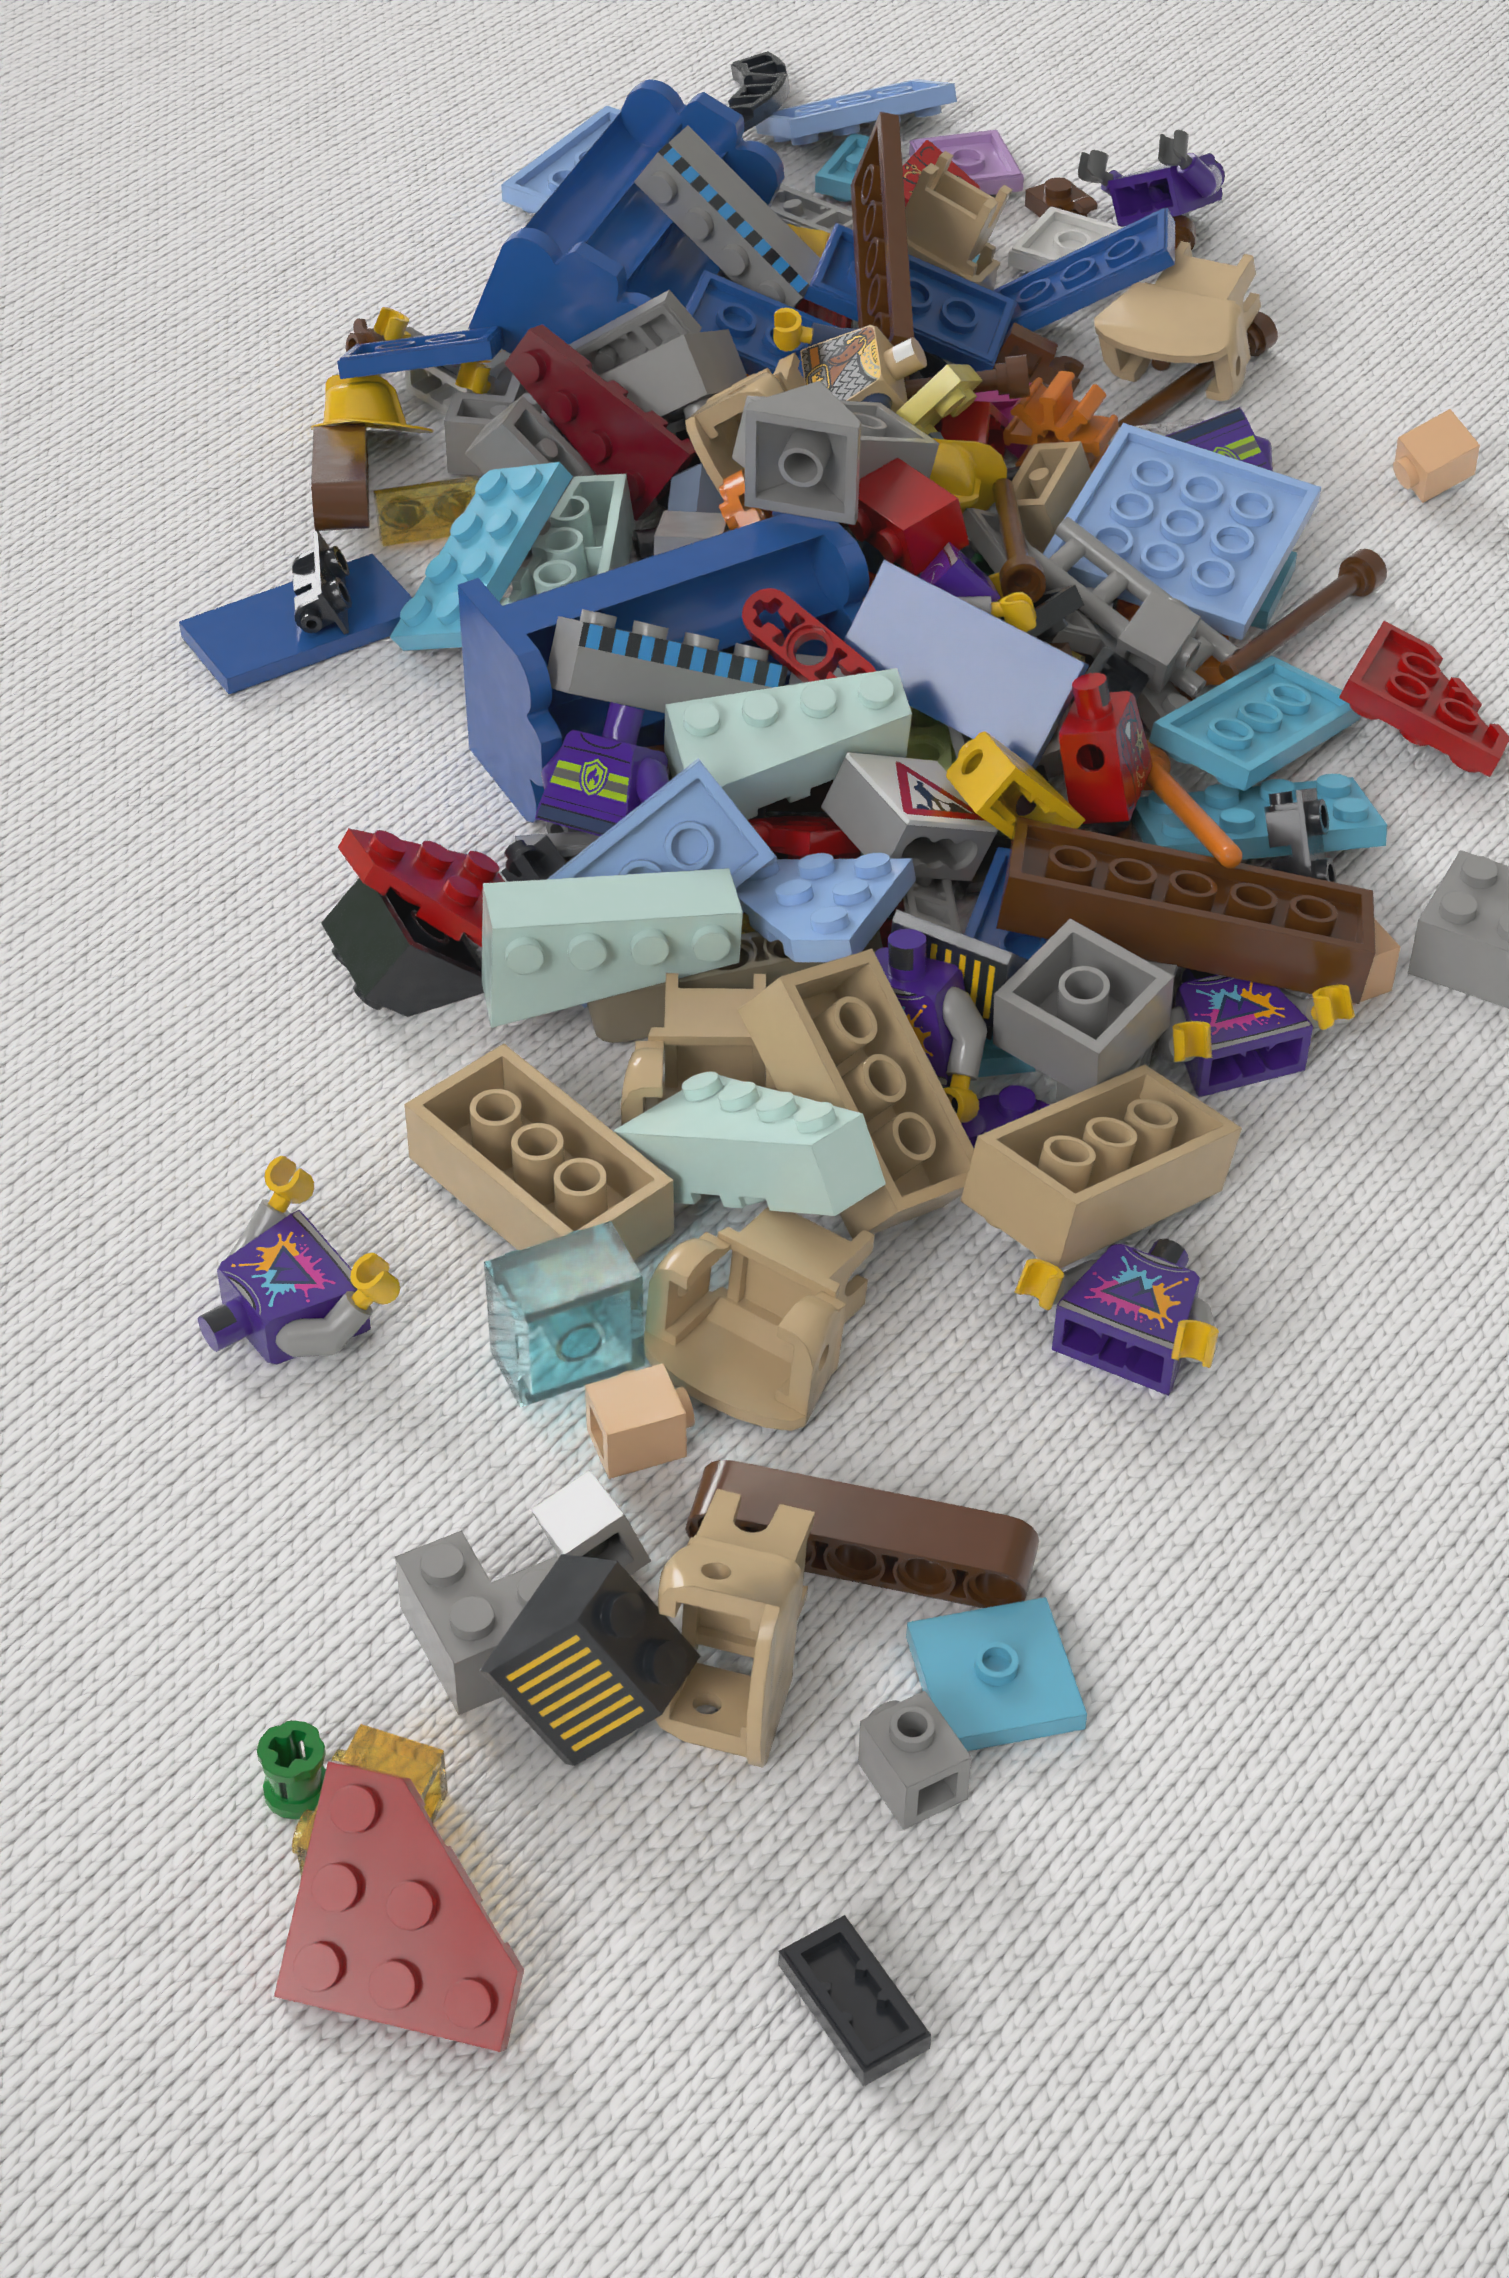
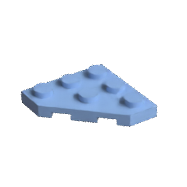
(823, 903)

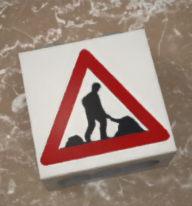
(908, 813)

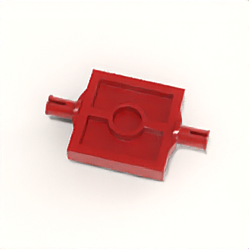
(804, 835)

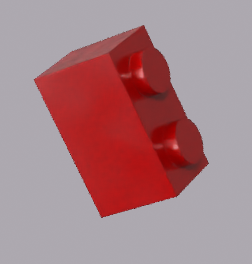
(907, 516)

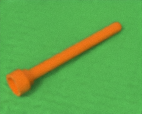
(1189, 811)

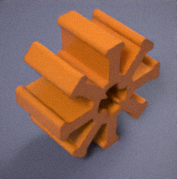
(1056, 417)

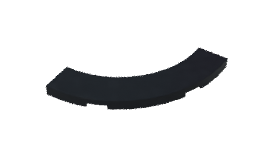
(762, 88)

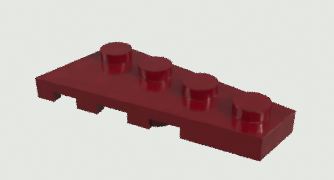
(600, 418)

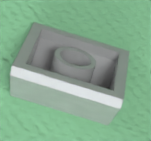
(803, 455)

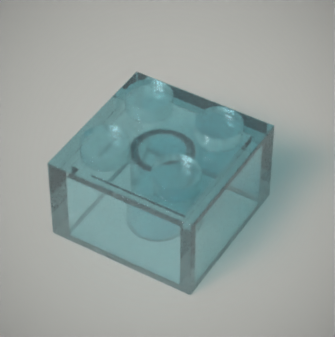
(565, 1313)

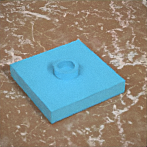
(998, 1673)

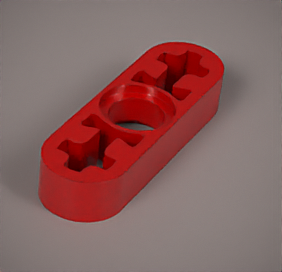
(793, 615)

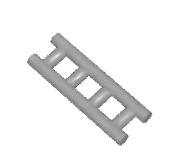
(1121, 577)

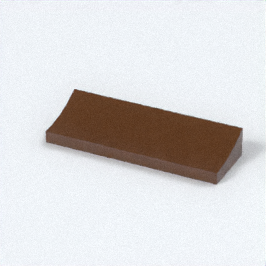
(882, 235)
(1189, 908)

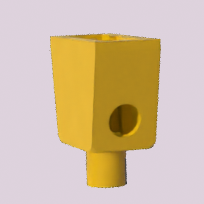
(995, 778)

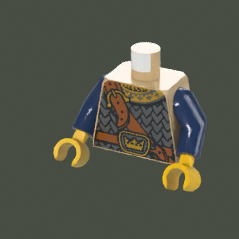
(851, 361)

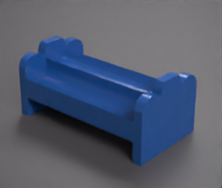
(601, 239)
(694, 589)

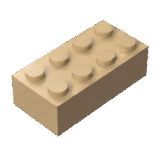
(847, 1042)
(534, 1157)
(1099, 1165)

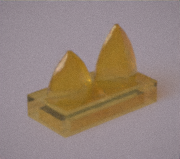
(421, 509)

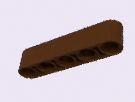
(340, 477)
(884, 1535)

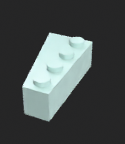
(586, 536)
(788, 736)
(601, 937)
(757, 1147)

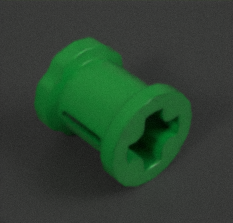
(283, 1762)

